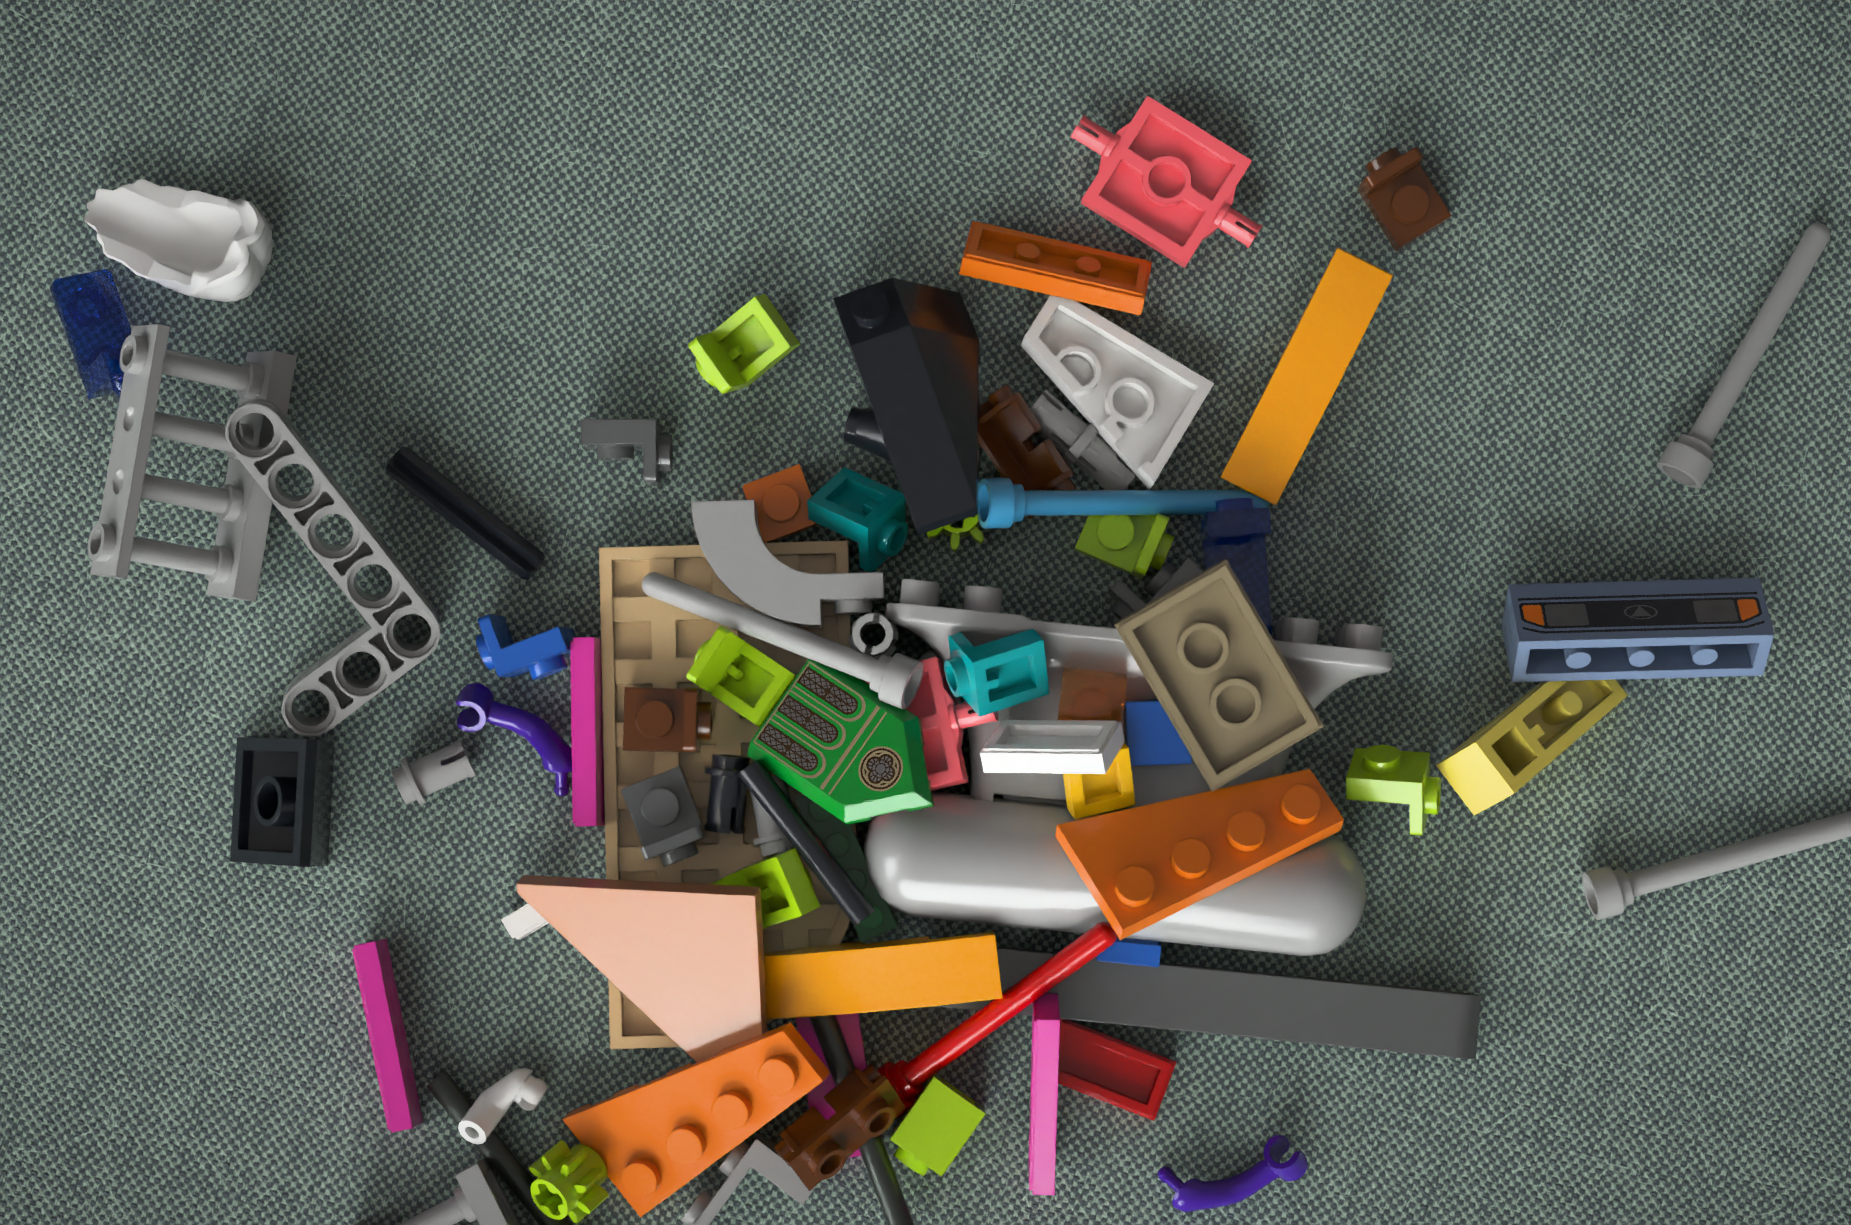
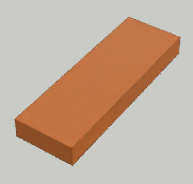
(1056, 268)

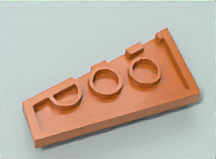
(1186, 848)
(695, 1114)

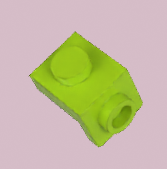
(743, 346)
(739, 675)
(1395, 776)
(784, 886)

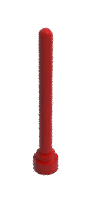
(908, 1077)

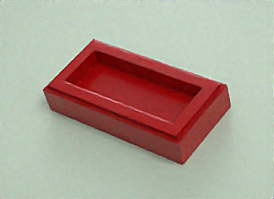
(1112, 1069)

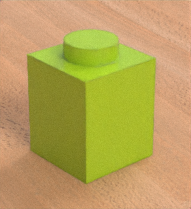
(935, 1127)

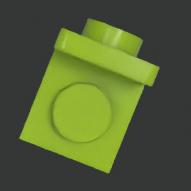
(1126, 541)

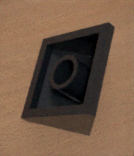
(282, 801)

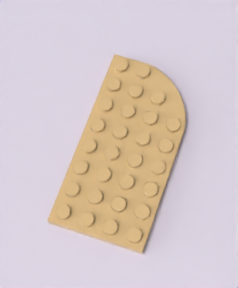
(654, 647)

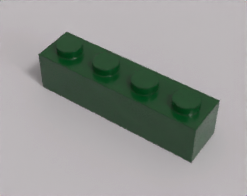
(846, 849)

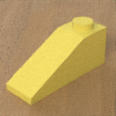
(1526, 739)

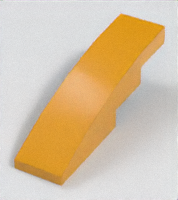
(1306, 375)
(881, 976)

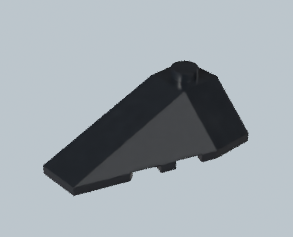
(922, 385)

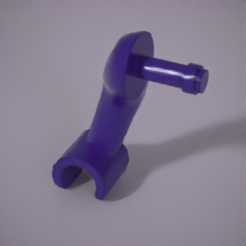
(551, 747)
(1202, 1195)

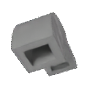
(737, 554)

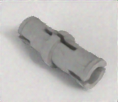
(1081, 443)
(867, 623)

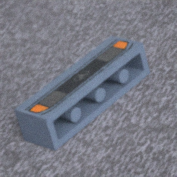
(1636, 629)

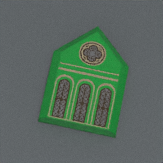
(844, 747)

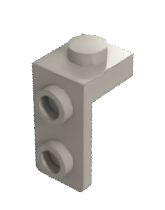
(760, 1157)

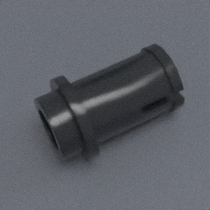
(726, 794)

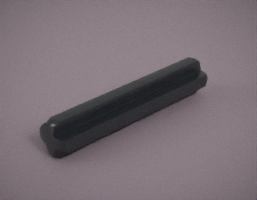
(465, 513)

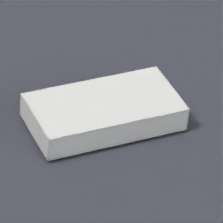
(1052, 746)

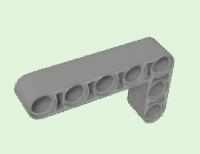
(342, 563)

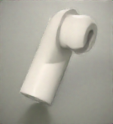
(494, 1102)

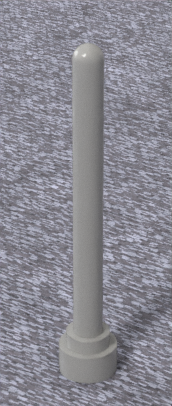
(1690, 456)
(893, 678)
(1611, 890)

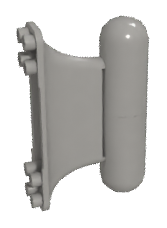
(1000, 856)

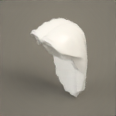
(184, 238)

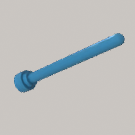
(1007, 502)

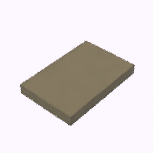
(1218, 674)

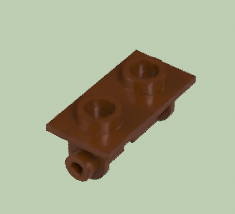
(1005, 435)
(863, 1109)

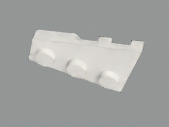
(1117, 383)

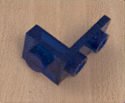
(94, 328)
(1239, 535)

